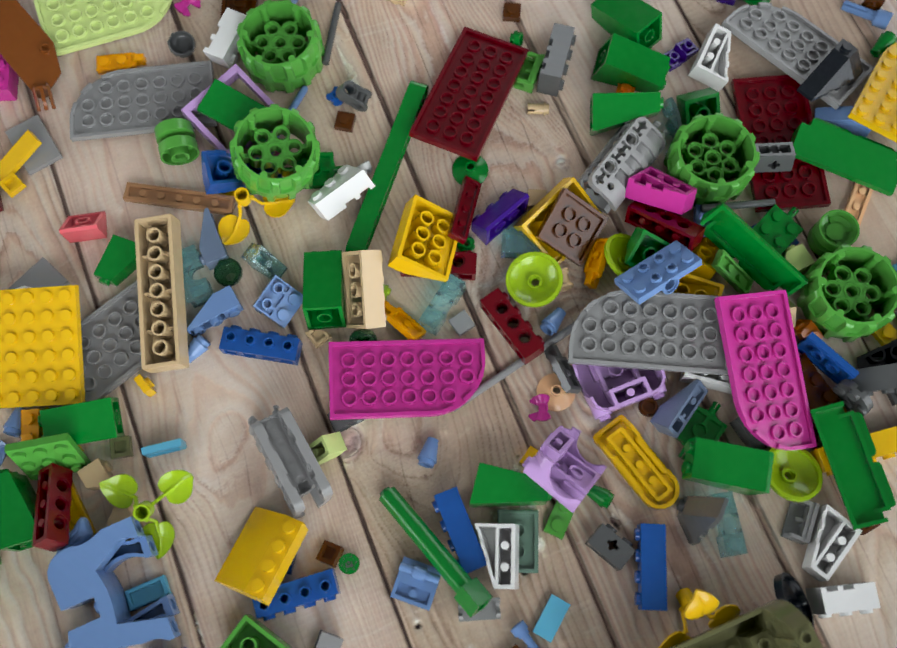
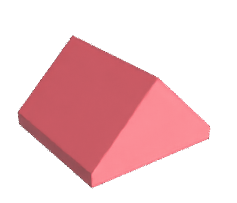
(84, 227)

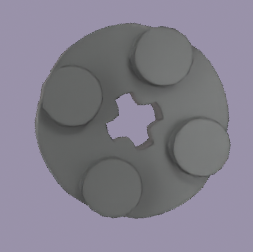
(852, 397)

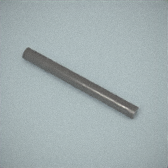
(331, 35)
(740, 204)

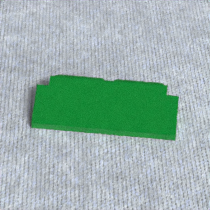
(847, 155)
(754, 254)
(850, 454)

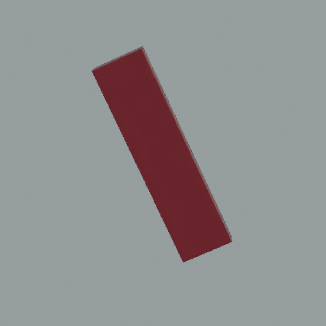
(464, 210)

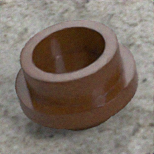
(648, 407)

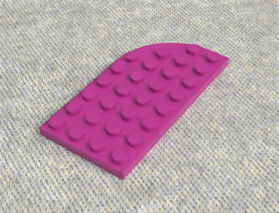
(766, 368)
(403, 377)

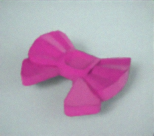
(182, 6)
(541, 401)

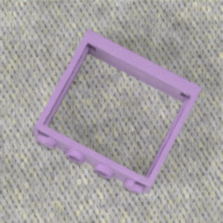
(227, 78)

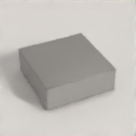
(462, 323)

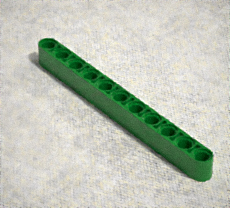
(387, 168)

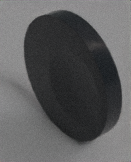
(789, 590)

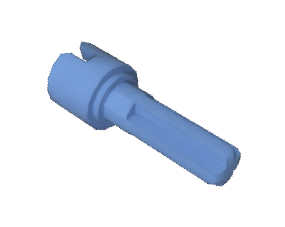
(878, 18)

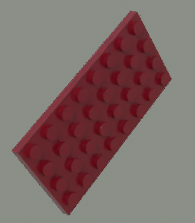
(469, 94)
(773, 112)

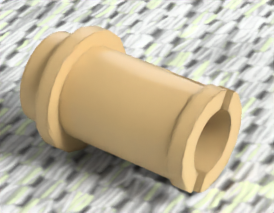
(538, 109)

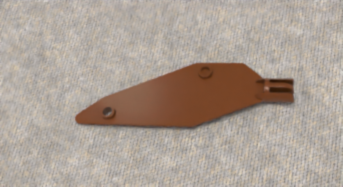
(28, 51)

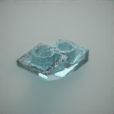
(671, 112)

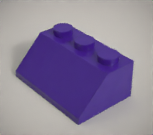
(500, 215)

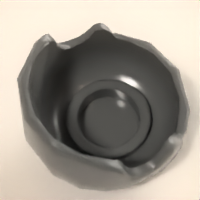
(181, 44)

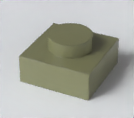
(121, 447)

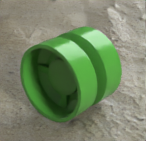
(176, 141)
(833, 230)

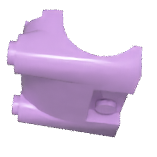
(616, 387)
(562, 469)

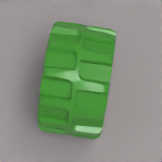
(271, 27)
(284, 123)
(721, 134)
(877, 280)

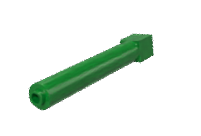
(469, 592)

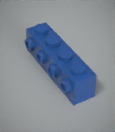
(260, 345)
(460, 530)
(651, 567)
(298, 593)

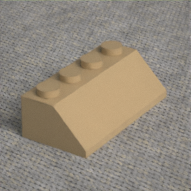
(364, 289)

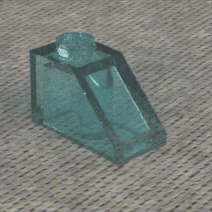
(515, 244)
(263, 261)

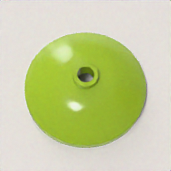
(615, 253)
(530, 268)
(802, 472)

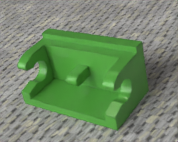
(530, 72)

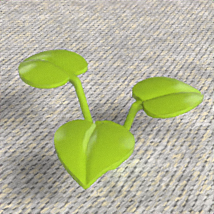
(175, 485)

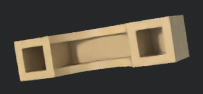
(91, 477)

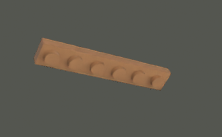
(178, 198)

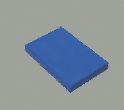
(826, 359)

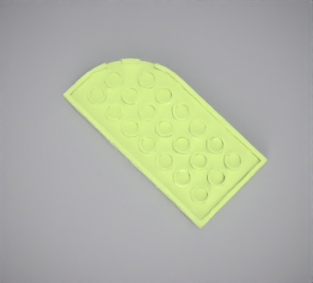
(89, 23)

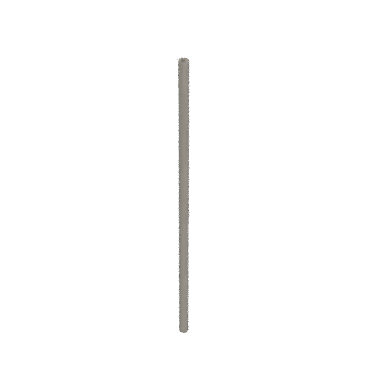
(517, 364)

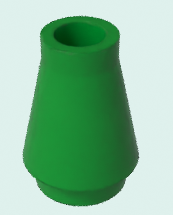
(884, 41)
(601, 496)

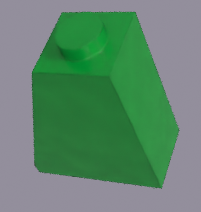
(117, 261)

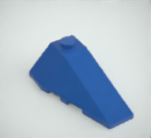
(219, 172)

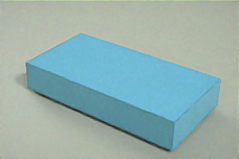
(163, 448)
(147, 592)
(551, 618)

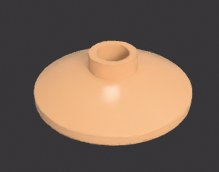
(559, 401)

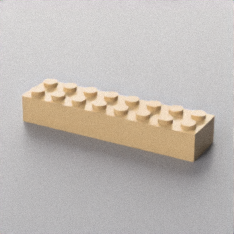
(161, 294)

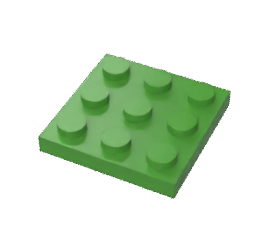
(40, 452)

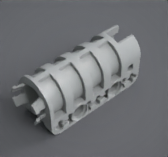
(615, 167)
(290, 460)

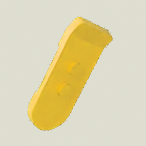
(638, 463)

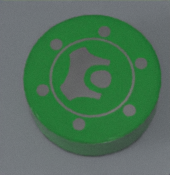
(349, 563)

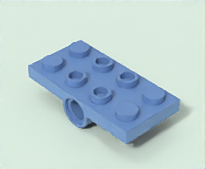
(658, 272)

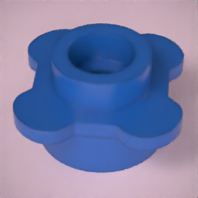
(334, 100)

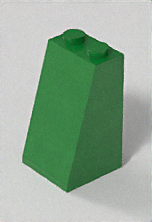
(629, 19)
(630, 63)
(617, 109)
(323, 290)
(84, 421)
(727, 466)
(505, 488)
(16, 511)

